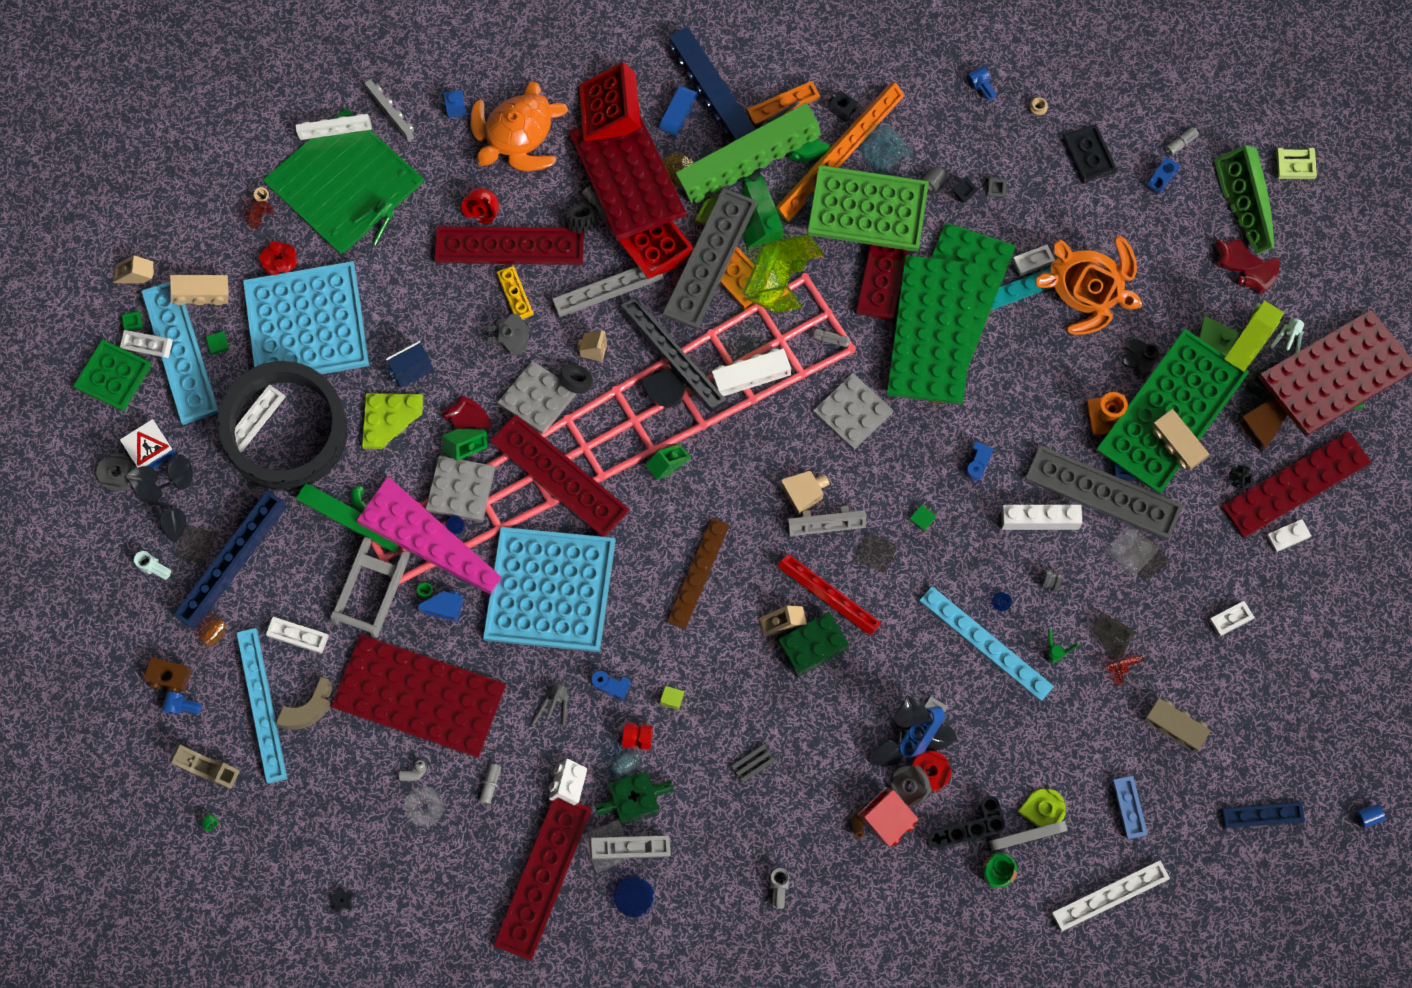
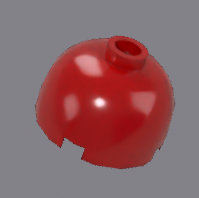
(480, 203)

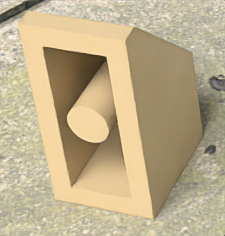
(133, 270)
(593, 345)
(783, 620)

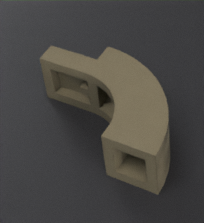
(309, 713)
(204, 767)

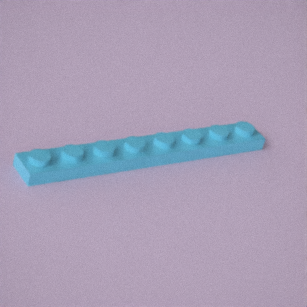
(986, 644)
(262, 706)

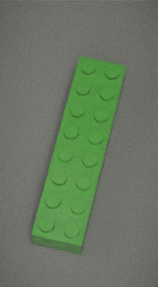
(749, 153)

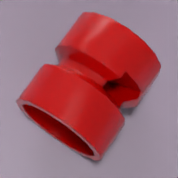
(637, 736)

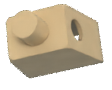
(804, 490)

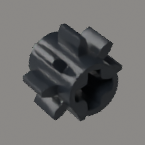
(1240, 476)

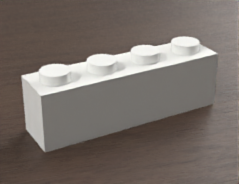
(751, 372)
(1041, 517)

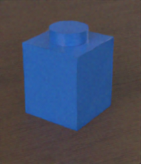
(455, 103)

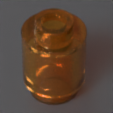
(213, 632)

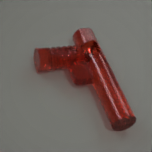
(1123, 667)

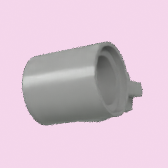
(779, 889)

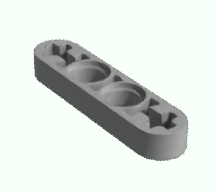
(1028, 836)

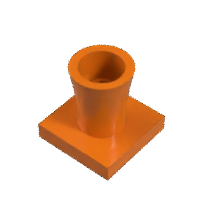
(1105, 412)

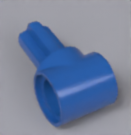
(980, 80)
(176, 703)

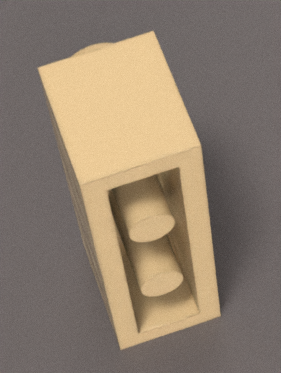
(199, 289)
(1179, 440)

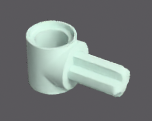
(152, 566)

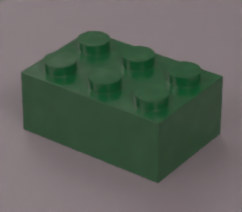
(813, 644)

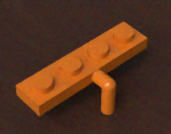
(804, 94)

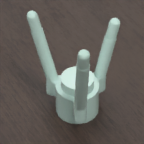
(1293, 330)

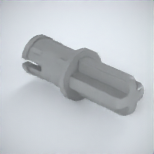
(1181, 141)
(490, 783)

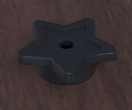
(346, 904)

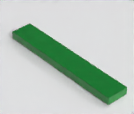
(341, 514)

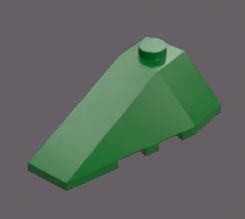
(765, 222)

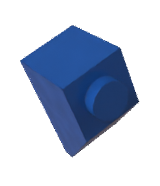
(443, 605)

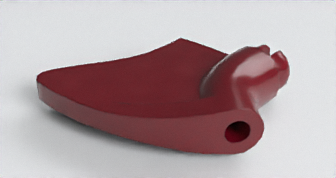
(1235, 256)
(1262, 277)
(467, 415)

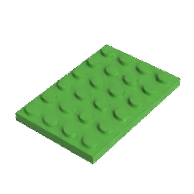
(868, 208)

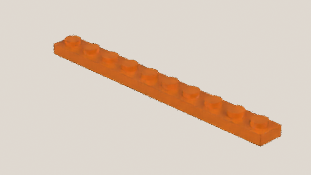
(841, 148)

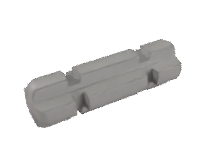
(831, 338)

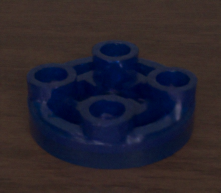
(634, 897)

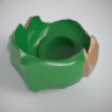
(999, 870)

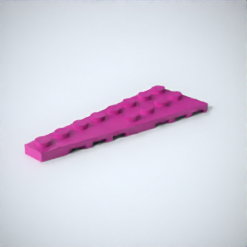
(409, 525)

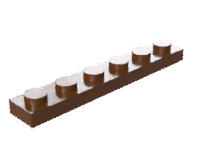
(698, 574)

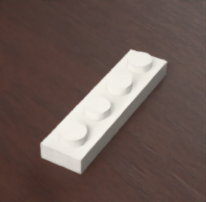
(334, 126)
(257, 416)

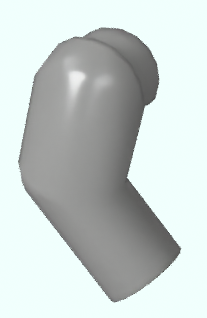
(415, 774)

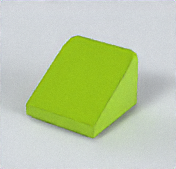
(672, 698)

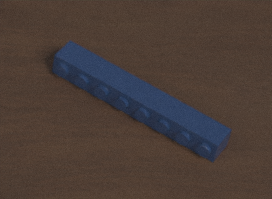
(709, 84)
(230, 560)

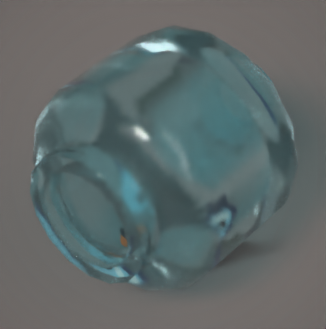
(625, 764)

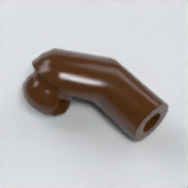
(857, 824)

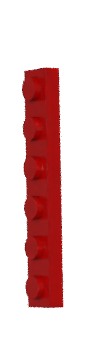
(829, 594)

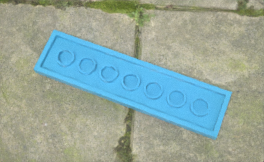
(185, 363)

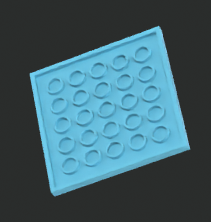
(308, 318)
(550, 589)

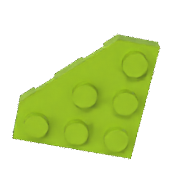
(388, 416)

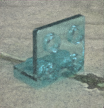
(885, 149)

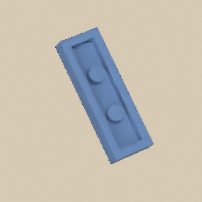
(1130, 807)

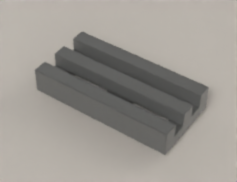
(766, 754)

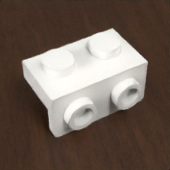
(568, 781)

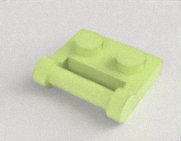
(1296, 167)

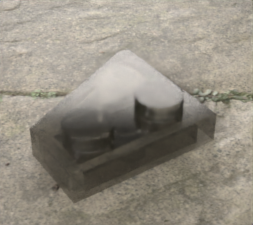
(1113, 635)

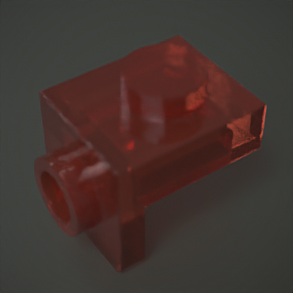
(255, 215)

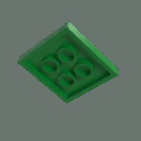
(112, 375)

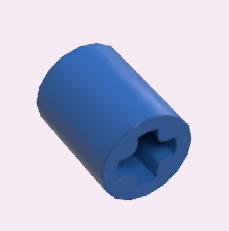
(1370, 816)

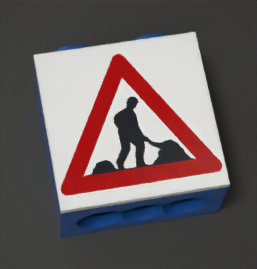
(148, 446)

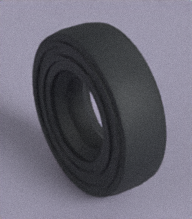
(572, 385)

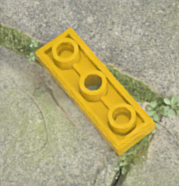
(518, 302)

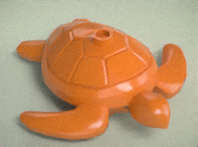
(516, 129)
(1092, 283)

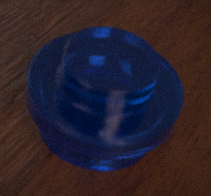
(455, 524)
(1001, 601)

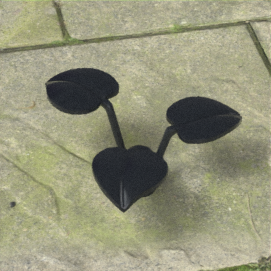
(143, 483)
(907, 715)

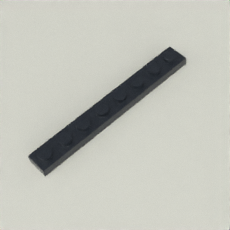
(673, 354)

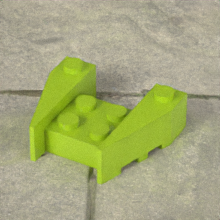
(1255, 335)

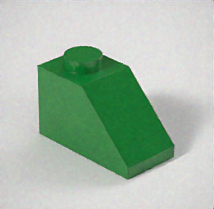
(809, 151)
(464, 443)
(667, 461)

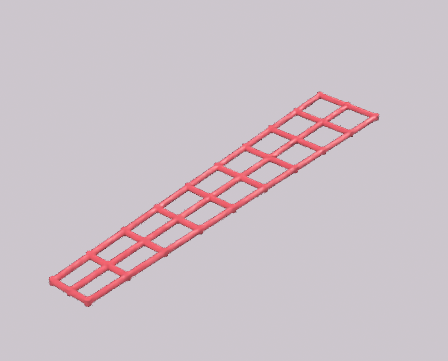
(635, 420)

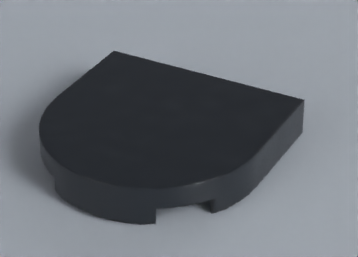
(664, 388)

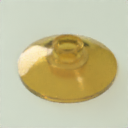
(676, 159)

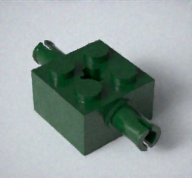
(646, 802)

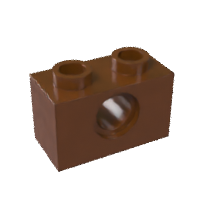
(159, 668)

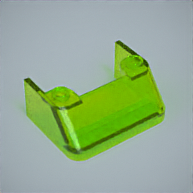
(772, 271)

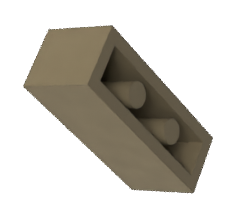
(1177, 725)

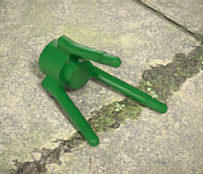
(383, 209)
(1056, 651)

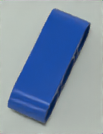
(677, 110)
(915, 736)

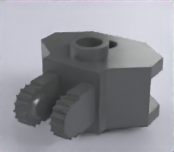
(512, 334)

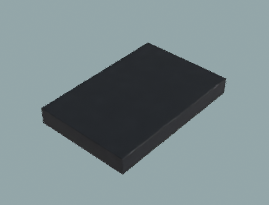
(1090, 153)

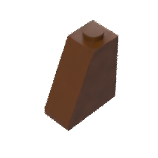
(1264, 423)

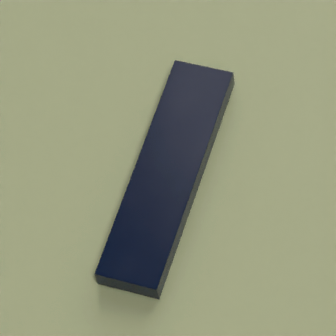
(1263, 815)

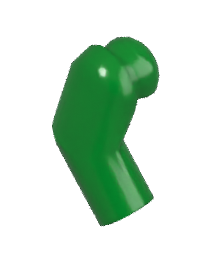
(356, 498)

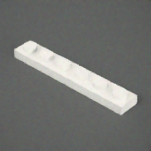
(1110, 896)

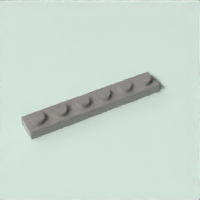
(602, 291)

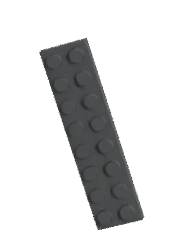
(710, 259)
(1104, 492)

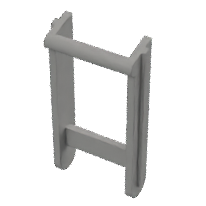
(376, 565)

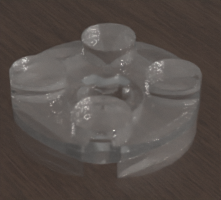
(413, 802)

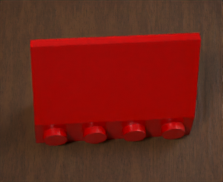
(610, 104)
(657, 249)

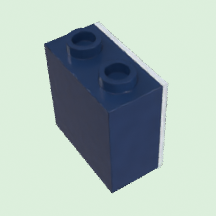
(409, 365)

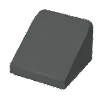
(997, 186)

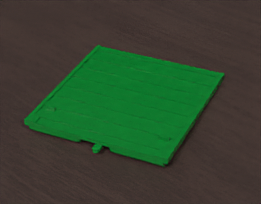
(341, 178)

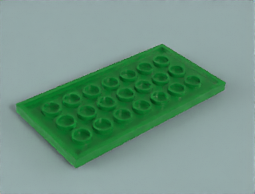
(994, 258)
(933, 330)
(1191, 382)

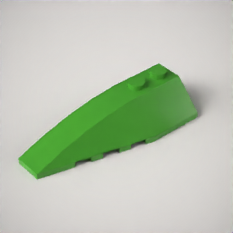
(1247, 192)

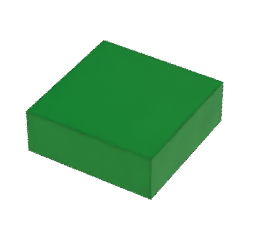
(132, 321)
(217, 343)
(922, 518)

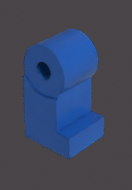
(1163, 175)
(977, 467)
(610, 686)

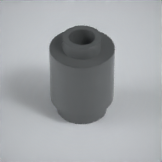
(936, 177)

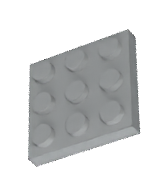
(536, 397)
(853, 411)
(460, 488)

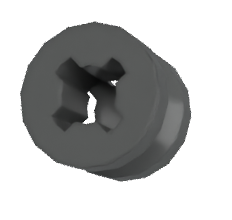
(1052, 580)

